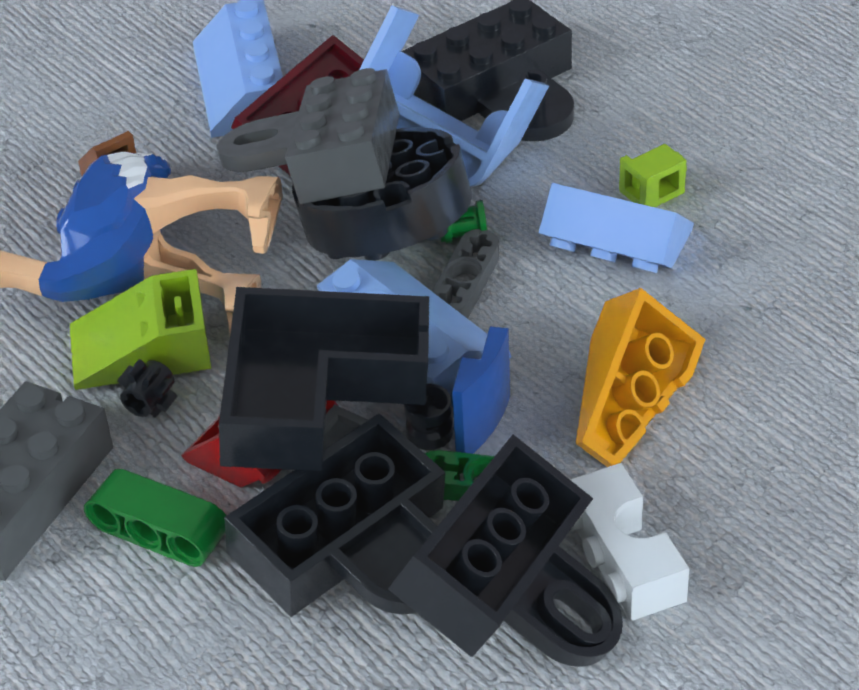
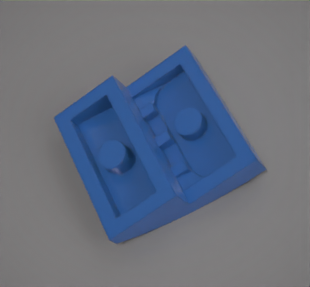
(481, 392)

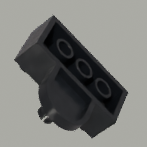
(487, 60)
(346, 522)

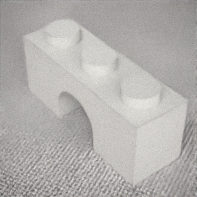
(639, 572)

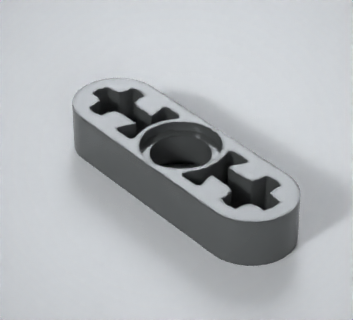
(463, 262)

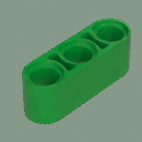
(156, 517)

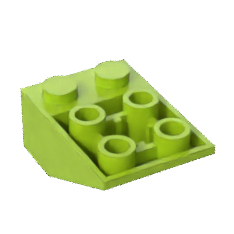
(148, 322)

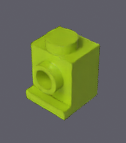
(653, 176)

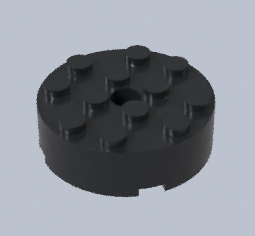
(421, 199)

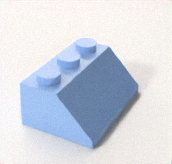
(614, 228)

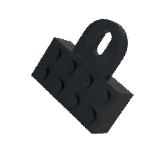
(503, 562)

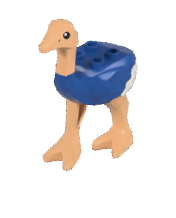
(116, 231)

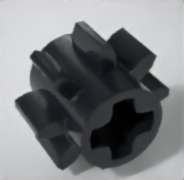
(147, 388)

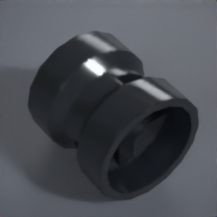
(430, 424)

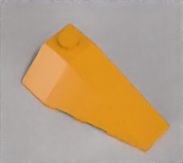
(632, 370)

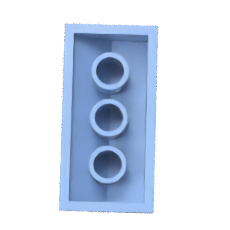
(235, 62)
(449, 331)

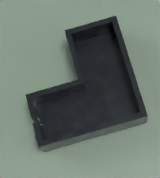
(309, 348)

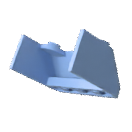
(480, 149)

